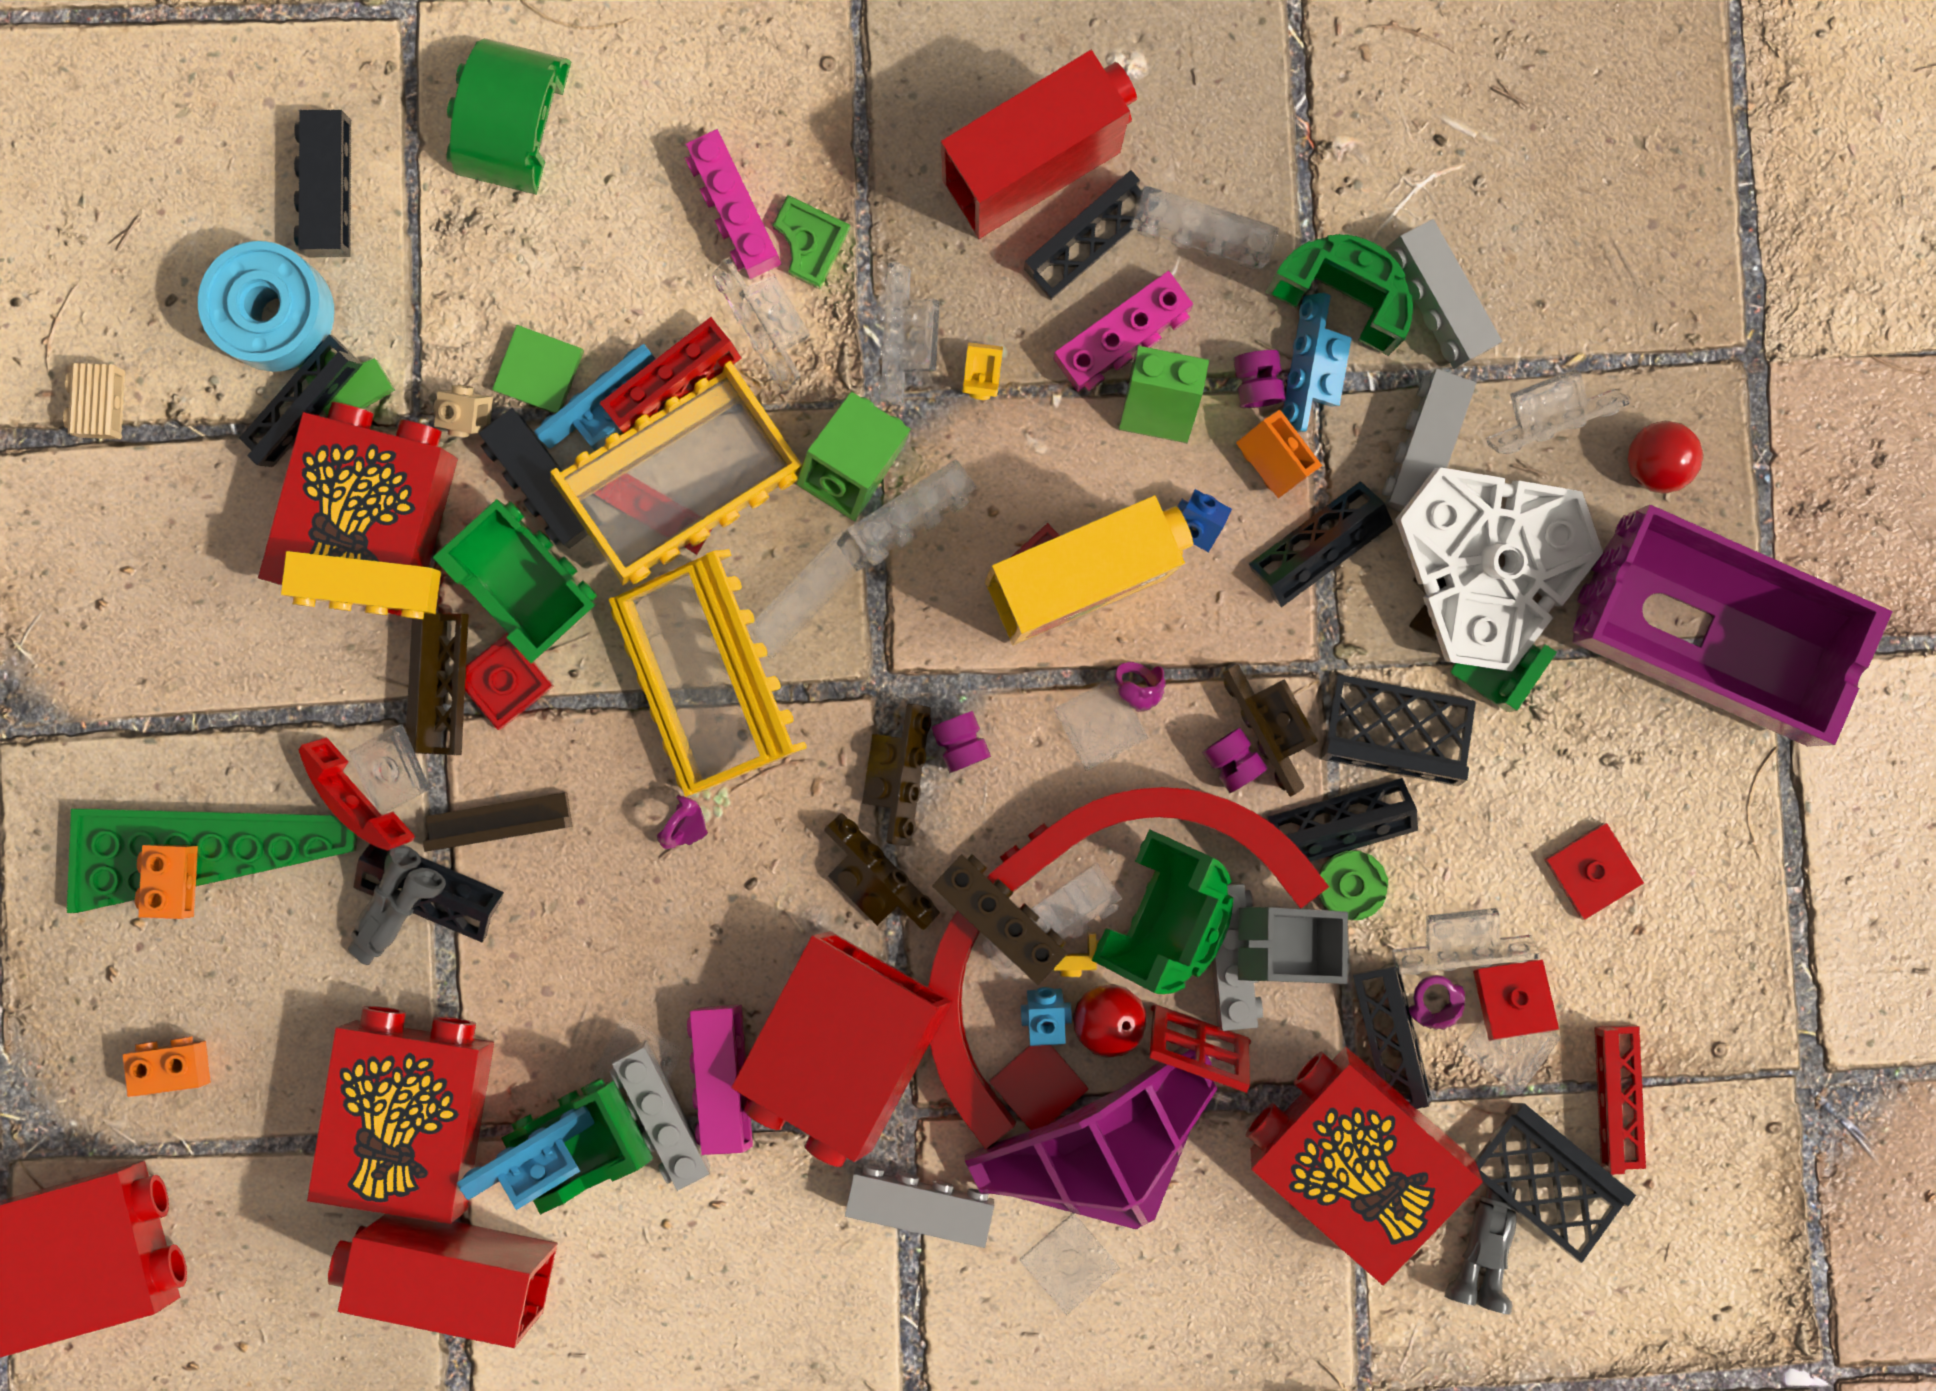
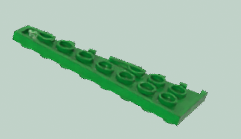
(229, 846)

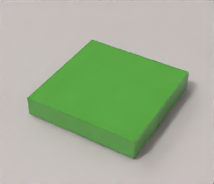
(538, 369)

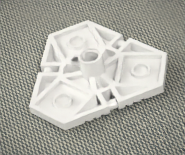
(1458, 534)

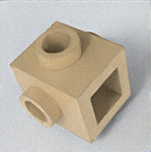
(462, 411)

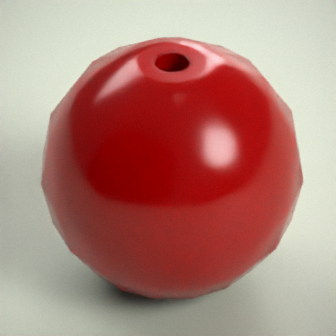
(1665, 457)
(1110, 1020)

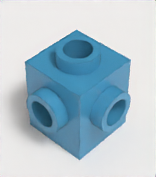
(1046, 1016)

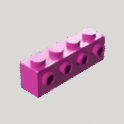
(736, 210)
(1122, 330)
(716, 1062)

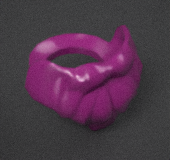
(1141, 698)
(684, 826)
(1448, 1015)

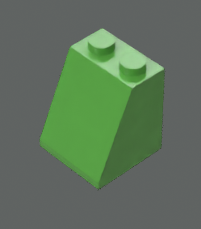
(1163, 394)
(852, 455)

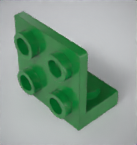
(1505, 687)

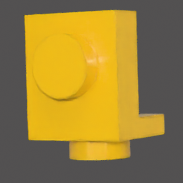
(982, 370)
(1074, 963)

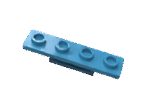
(1316, 363)
(585, 408)
(533, 1165)

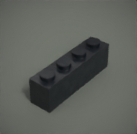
(323, 183)
(529, 468)

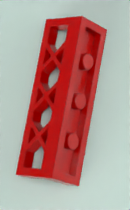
(671, 374)
(1611, 1098)

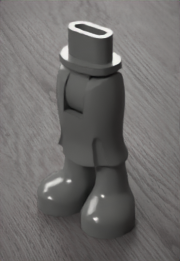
(389, 906)
(1488, 1247)

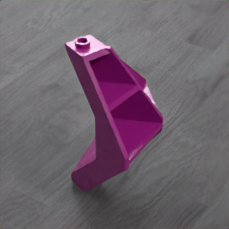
(1107, 1156)

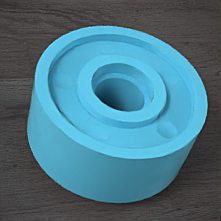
(241, 286)

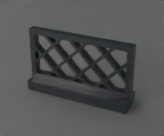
(1401, 760)
(1575, 1163)

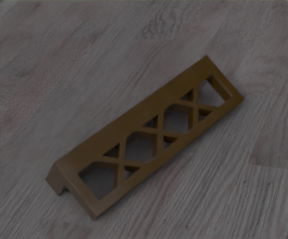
(430, 683)
(498, 821)

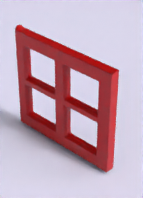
(1239, 1058)

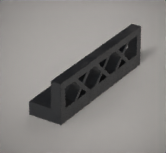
(1074, 233)
(312, 400)
(1326, 548)
(1347, 829)
(459, 897)
(1403, 1027)

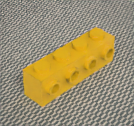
(360, 583)

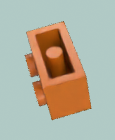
(1278, 454)
(166, 881)
(166, 1068)

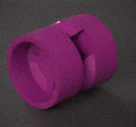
(1260, 391)
(961, 741)
(1234, 760)

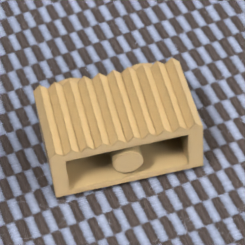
(95, 401)

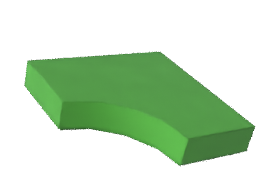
(812, 238)
(365, 386)

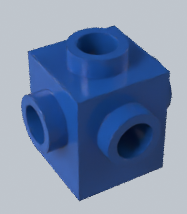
(1204, 518)

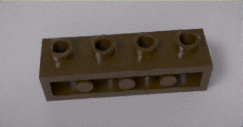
(1000, 919)

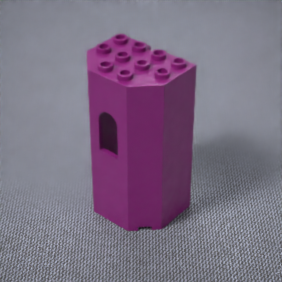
(1778, 638)

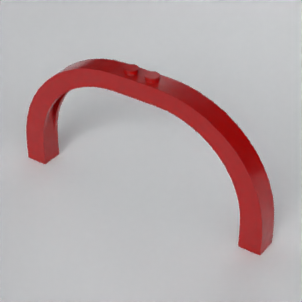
(949, 1046)

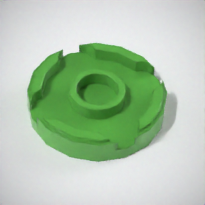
(1355, 884)

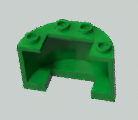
(503, 113)
(1358, 271)
(517, 578)
(1177, 920)
(602, 1152)

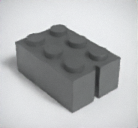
(1293, 945)

